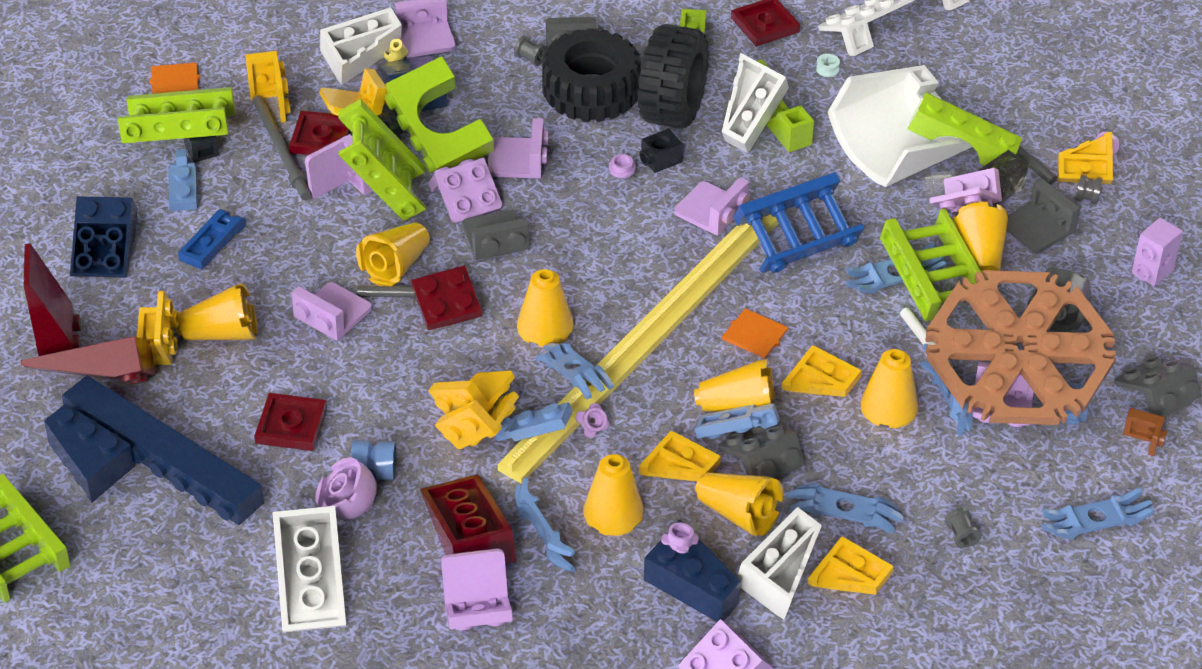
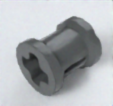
(529, 50)
(965, 533)

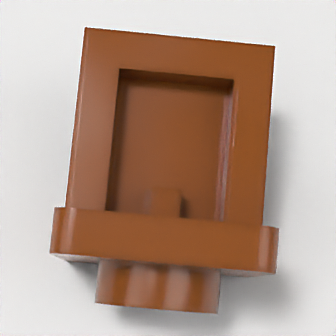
(1146, 427)

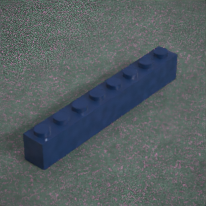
(169, 452)

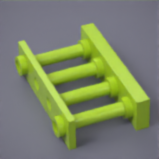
(177, 115)
(381, 160)
(908, 260)
(35, 533)

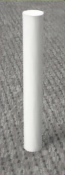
(916, 327)

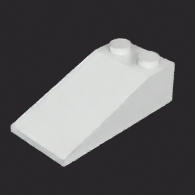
(309, 569)

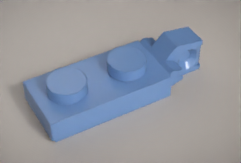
(182, 183)
(736, 419)
(535, 423)

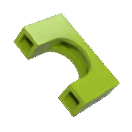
(408, 97)

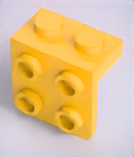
(265, 79)
(371, 92)
(158, 327)
(482, 387)
(472, 422)

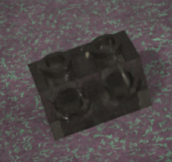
(1011, 173)

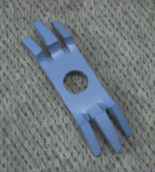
(879, 276)
(576, 376)
(960, 415)
(528, 509)
(1114, 509)
(866, 510)

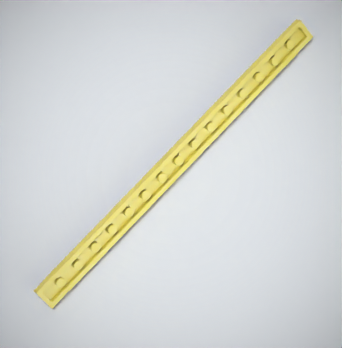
(640, 343)

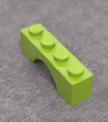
(939, 118)
(791, 126)

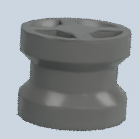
(1089, 189)

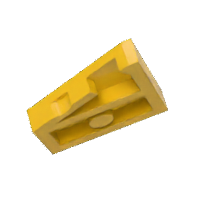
(1089, 158)
(821, 375)
(679, 459)
(851, 569)

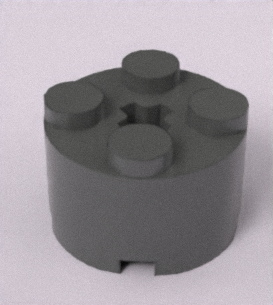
(1070, 316)

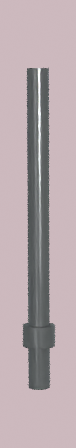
(295, 176)

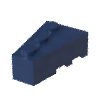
(88, 450)
(693, 578)

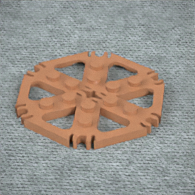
(1008, 362)

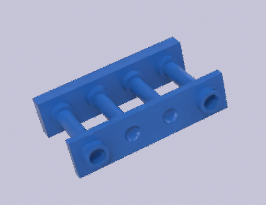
(800, 197)

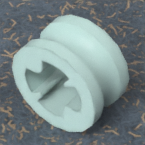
(827, 59)

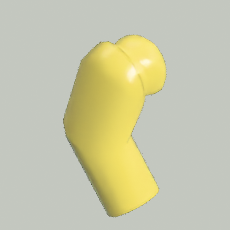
(396, 51)

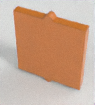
(174, 78)
(755, 333)

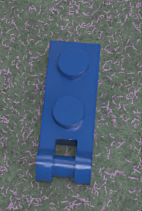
(211, 238)

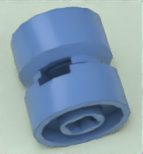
(377, 458)

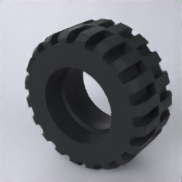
(673, 76)
(591, 96)

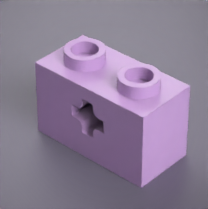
(1157, 251)

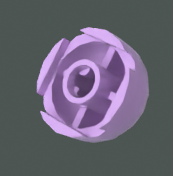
(348, 488)

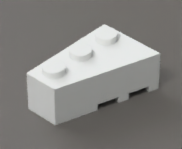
(358, 42)
(752, 102)
(779, 561)

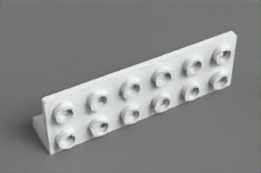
(855, 19)

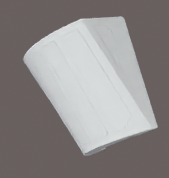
(873, 121)

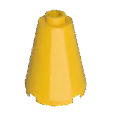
(983, 232)
(391, 252)
(545, 310)
(220, 317)
(737, 388)
(891, 391)
(613, 498)
(742, 499)

